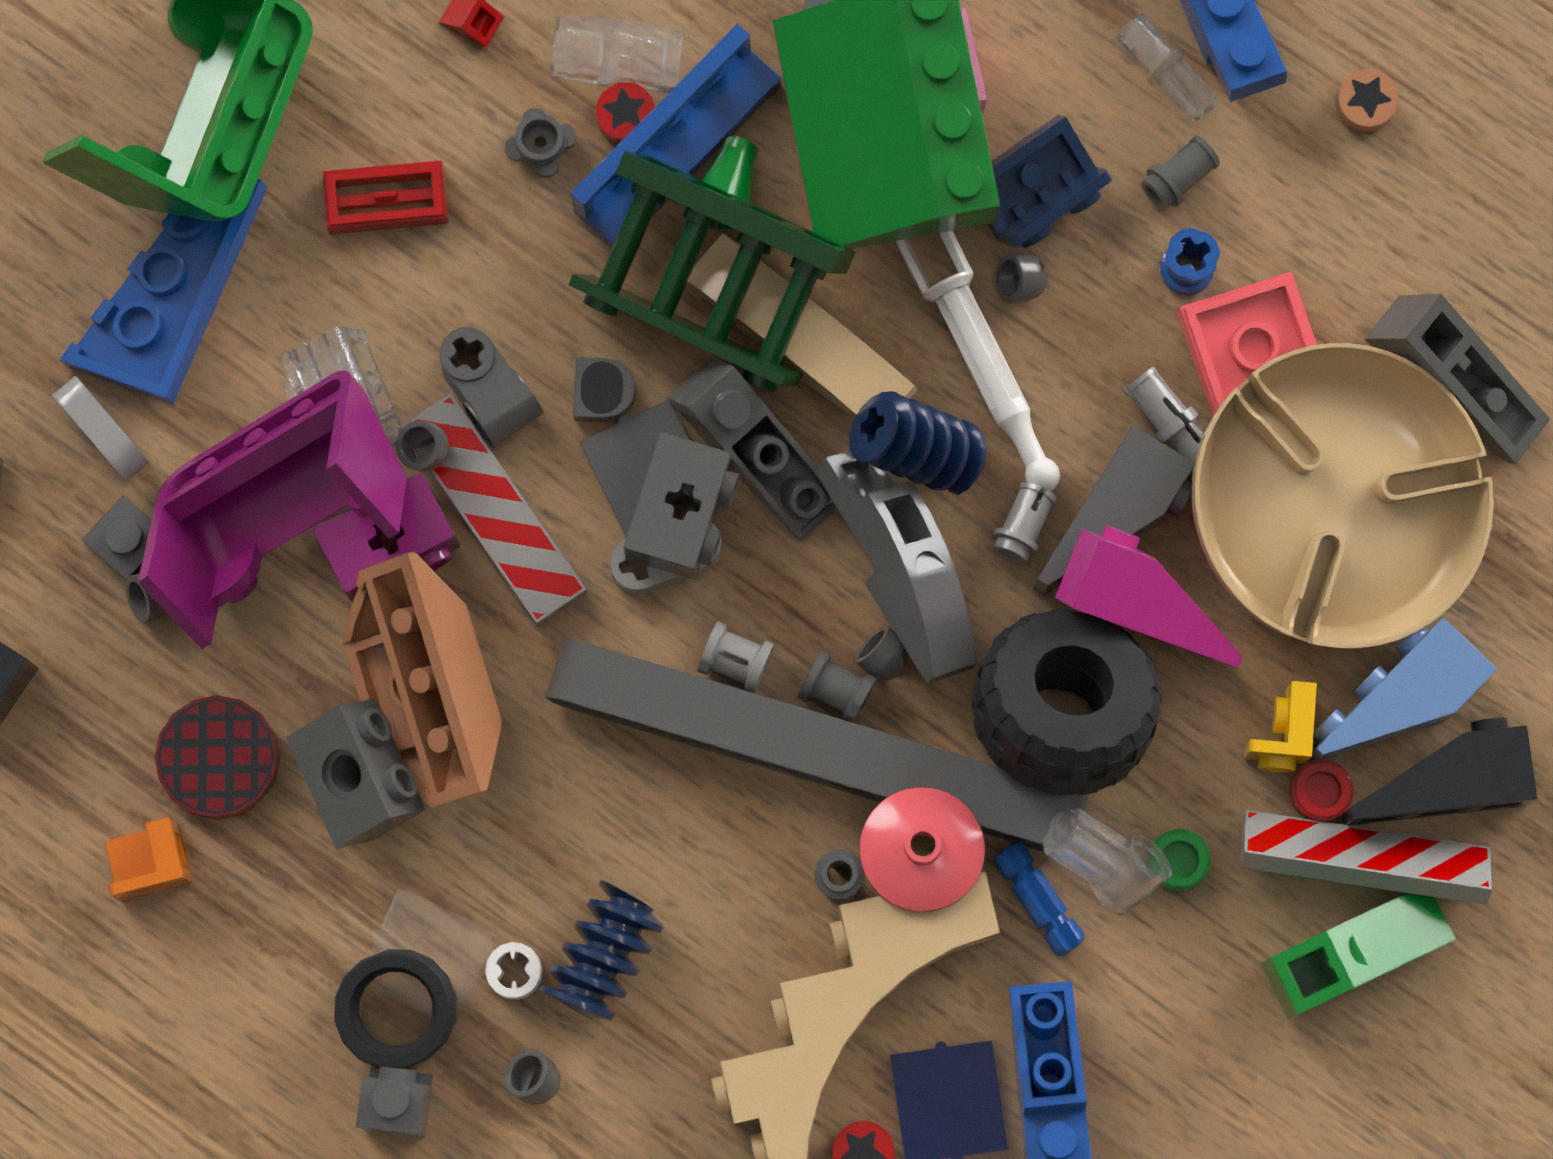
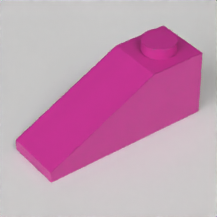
(1134, 590)

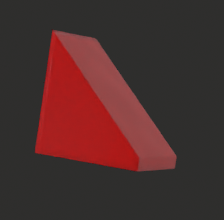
(472, 19)

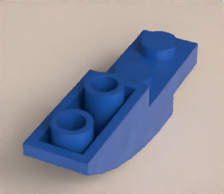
(1236, 44)
(1049, 1072)

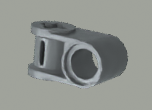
(492, 393)

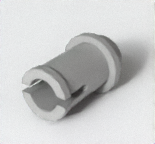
(1023, 524)

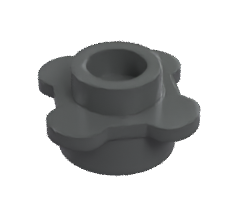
(537, 125)

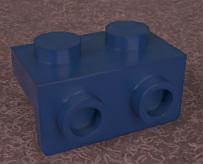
(1042, 182)

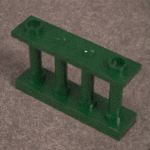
(758, 234)

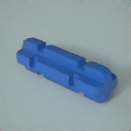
(1039, 898)

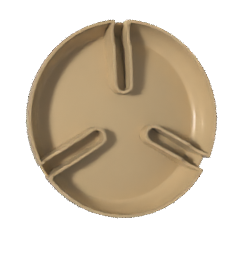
(1342, 496)

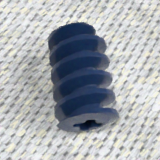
(918, 443)
(604, 953)

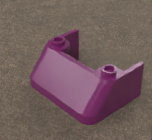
(263, 490)

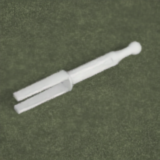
(983, 358)

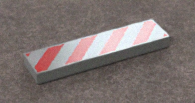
(500, 516)
(1366, 857)

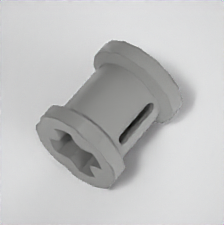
(756, 654)

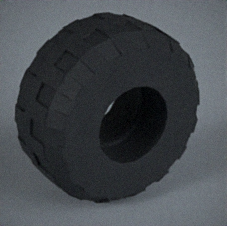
(1055, 748)

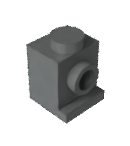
(395, 1101)

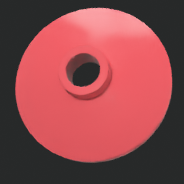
(915, 880)

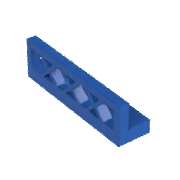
(681, 128)

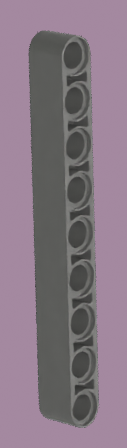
(794, 739)

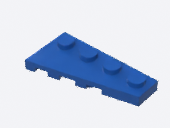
(164, 305)

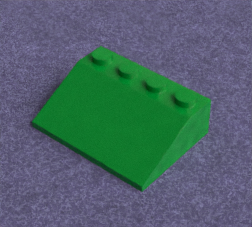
(886, 119)

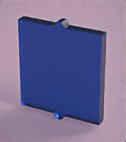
(949, 1101)

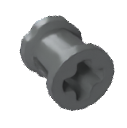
(836, 687)

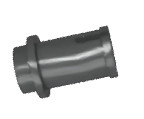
(1177, 175)
(843, 860)

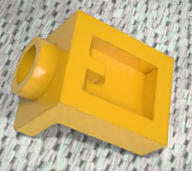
(1293, 719)

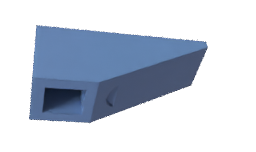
(1421, 690)

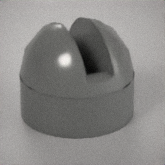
(1020, 277)
(417, 435)
(140, 602)
(882, 655)
(532, 1077)

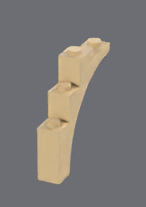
(827, 1008)

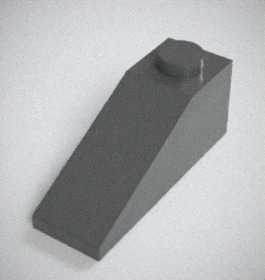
(1443, 344)
(1130, 496)

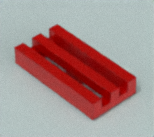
(386, 219)

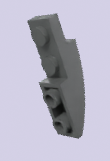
(913, 567)

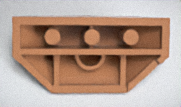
(423, 666)

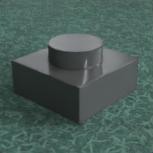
(121, 537)

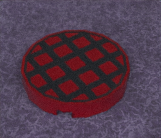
(217, 757)

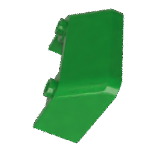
(223, 122)

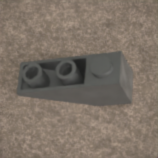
(762, 451)

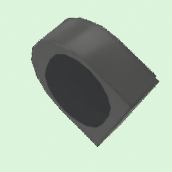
(602, 390)

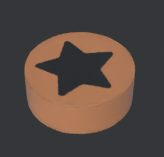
(1366, 100)

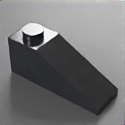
(1470, 774)

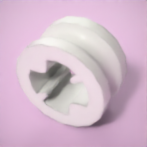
(495, 973)

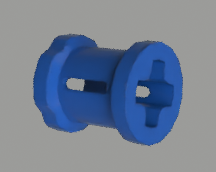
(1193, 244)

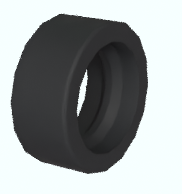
(348, 1009)

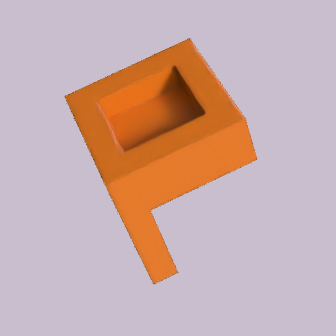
(148, 861)

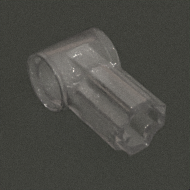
(1117, 868)

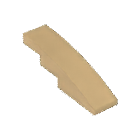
(821, 347)

